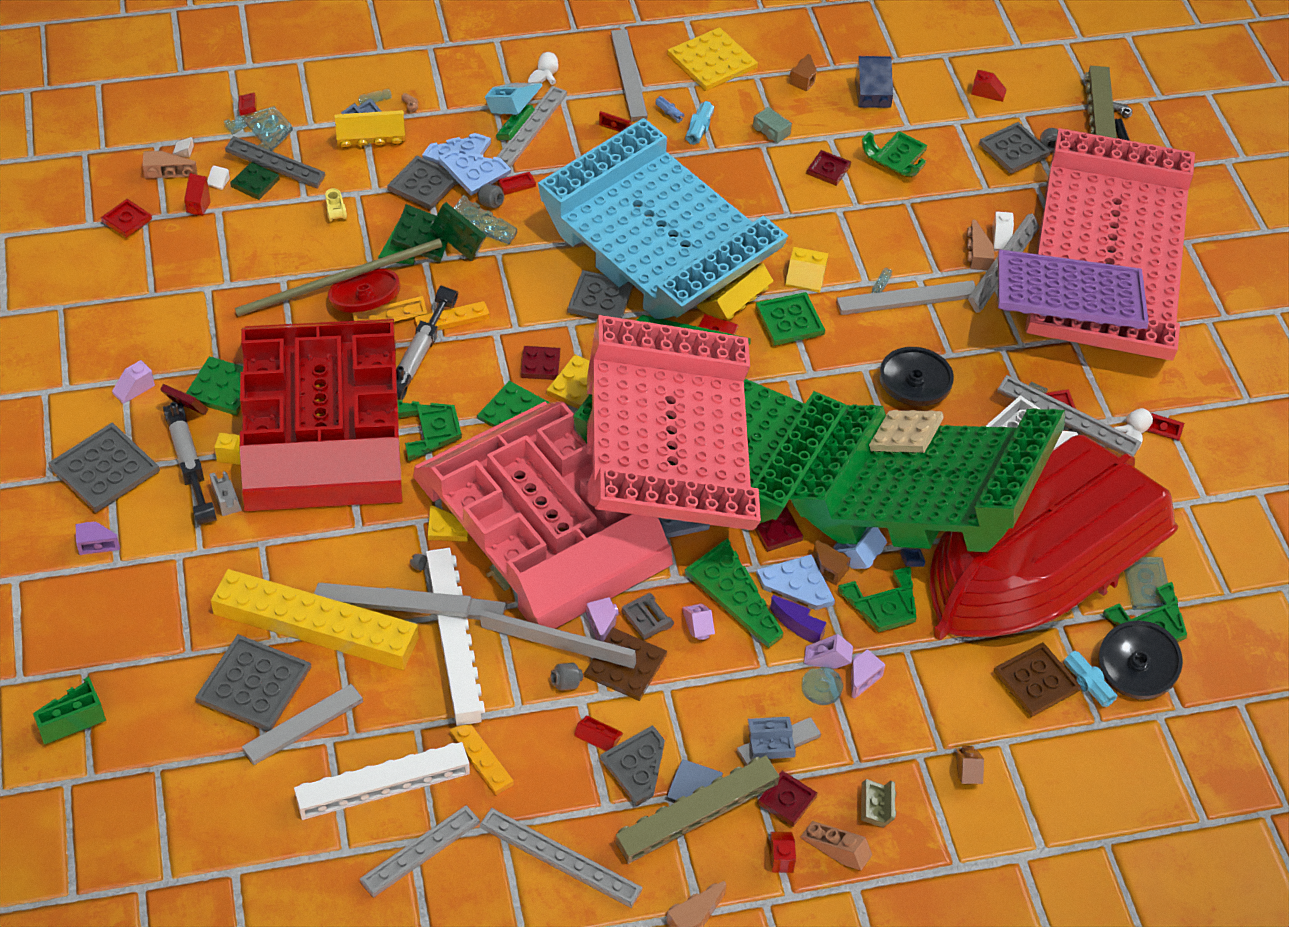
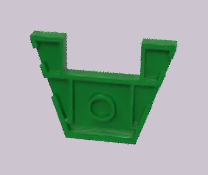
(438, 426)
(886, 608)
(1164, 616)

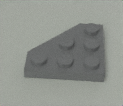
(636, 763)

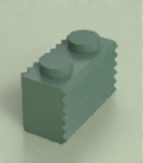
(772, 125)

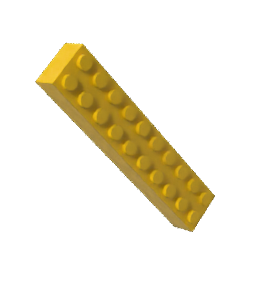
(315, 619)

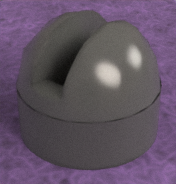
(419, 561)

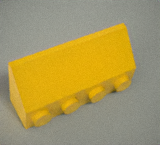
(370, 128)
(737, 293)

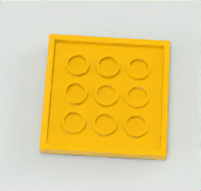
(712, 58)

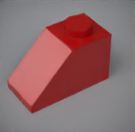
(988, 86)
(197, 195)
(782, 852)

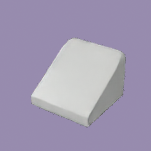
(184, 147)
(218, 177)

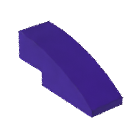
(797, 619)

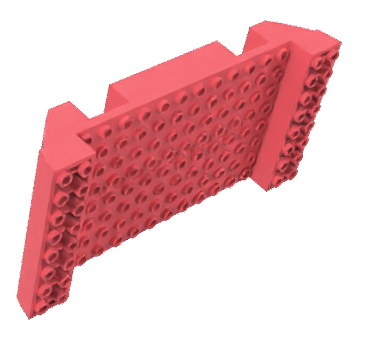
(1149, 194)

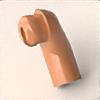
(412, 102)

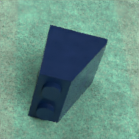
(874, 81)

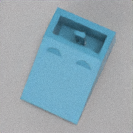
(511, 97)

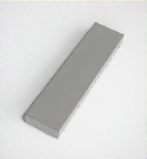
(802, 733)

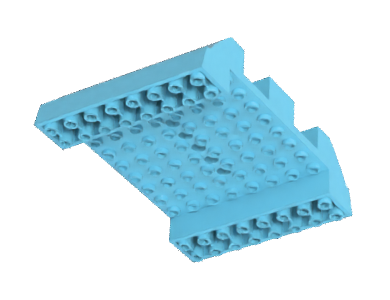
(597, 204)

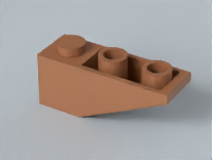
(165, 165)
(981, 249)
(840, 845)
(697, 908)

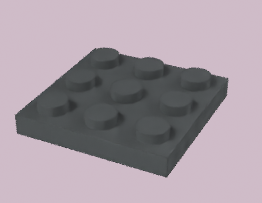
(1014, 147)
(422, 182)
(599, 296)

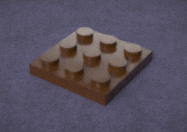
(623, 679)
(1037, 679)

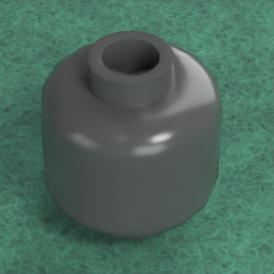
(1048, 138)
(491, 196)
(566, 676)

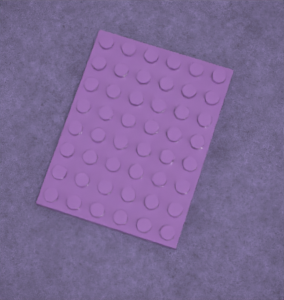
(1071, 289)

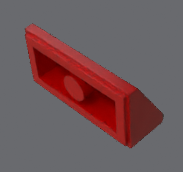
(613, 122)
(1166, 427)
(597, 733)

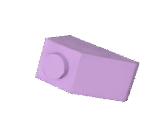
(133, 382)
(602, 617)
(699, 621)
(829, 653)
(865, 672)

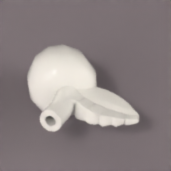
(546, 67)
(1137, 423)

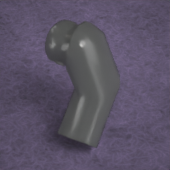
(1123, 109)

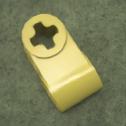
(335, 205)

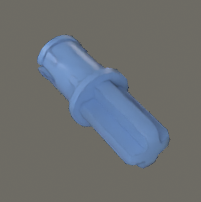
(669, 109)

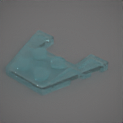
(266, 124)

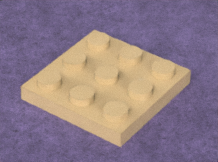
(906, 431)

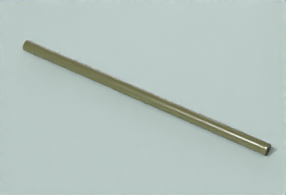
(338, 277)

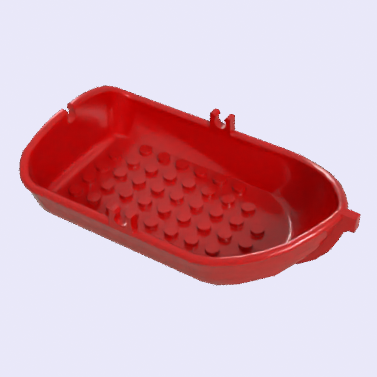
(1074, 537)

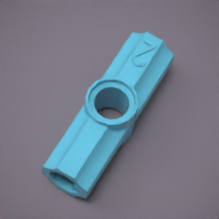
(700, 123)
(1090, 679)

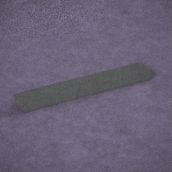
(275, 162)

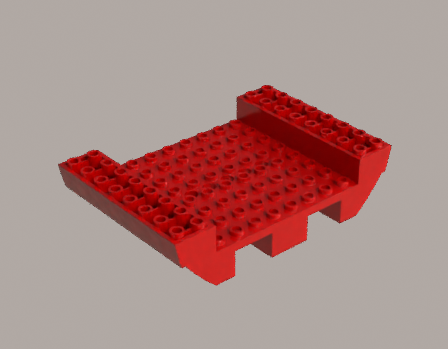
(311, 459)

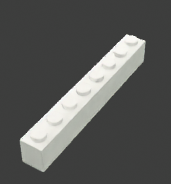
(381, 780)

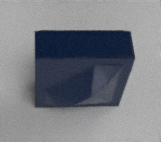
(912, 557)

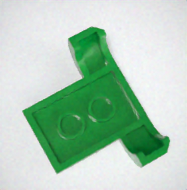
(897, 153)

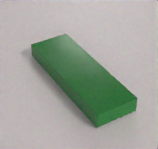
(514, 123)

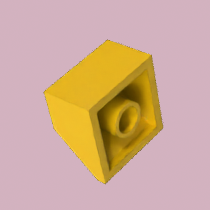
(806, 269)

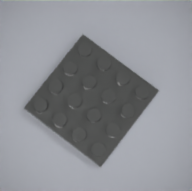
(104, 467)
(253, 682)

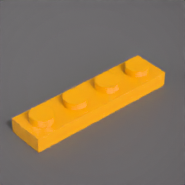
(396, 311)
(458, 316)
(482, 758)

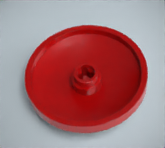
(365, 291)

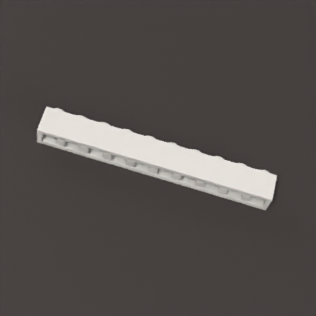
(455, 641)

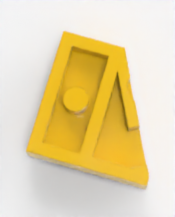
(445, 526)

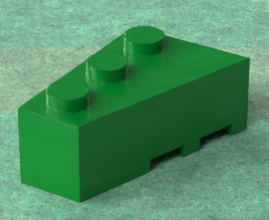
(70, 714)

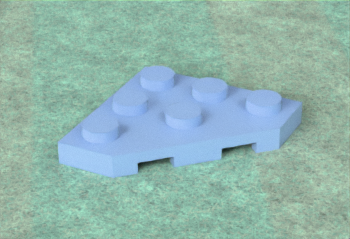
(473, 144)
(474, 170)
(797, 582)

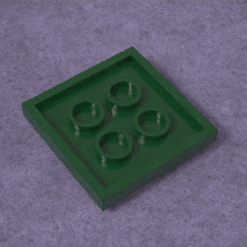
(415, 230)

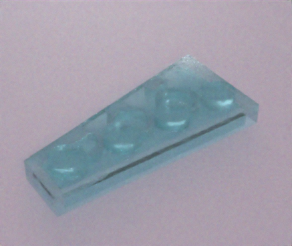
(485, 221)

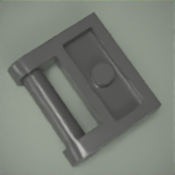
(643, 620)

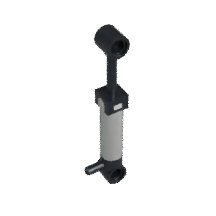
(424, 338)
(188, 460)

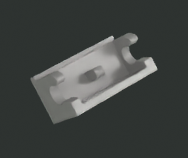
(225, 494)

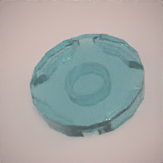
(822, 686)

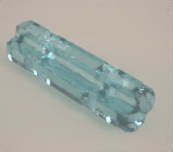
(375, 96)
(882, 280)

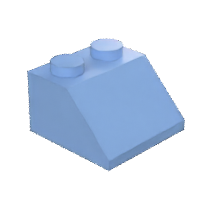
(866, 550)

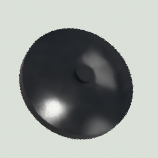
(916, 376)
(1140, 659)

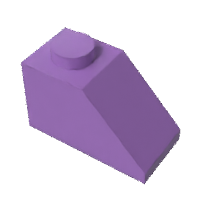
(95, 538)

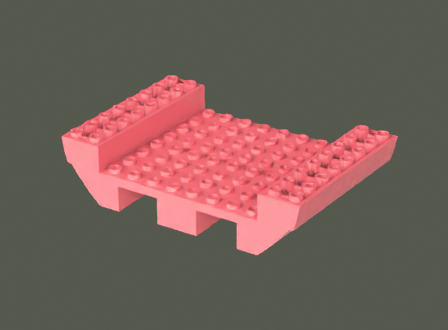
(697, 378)
(546, 567)

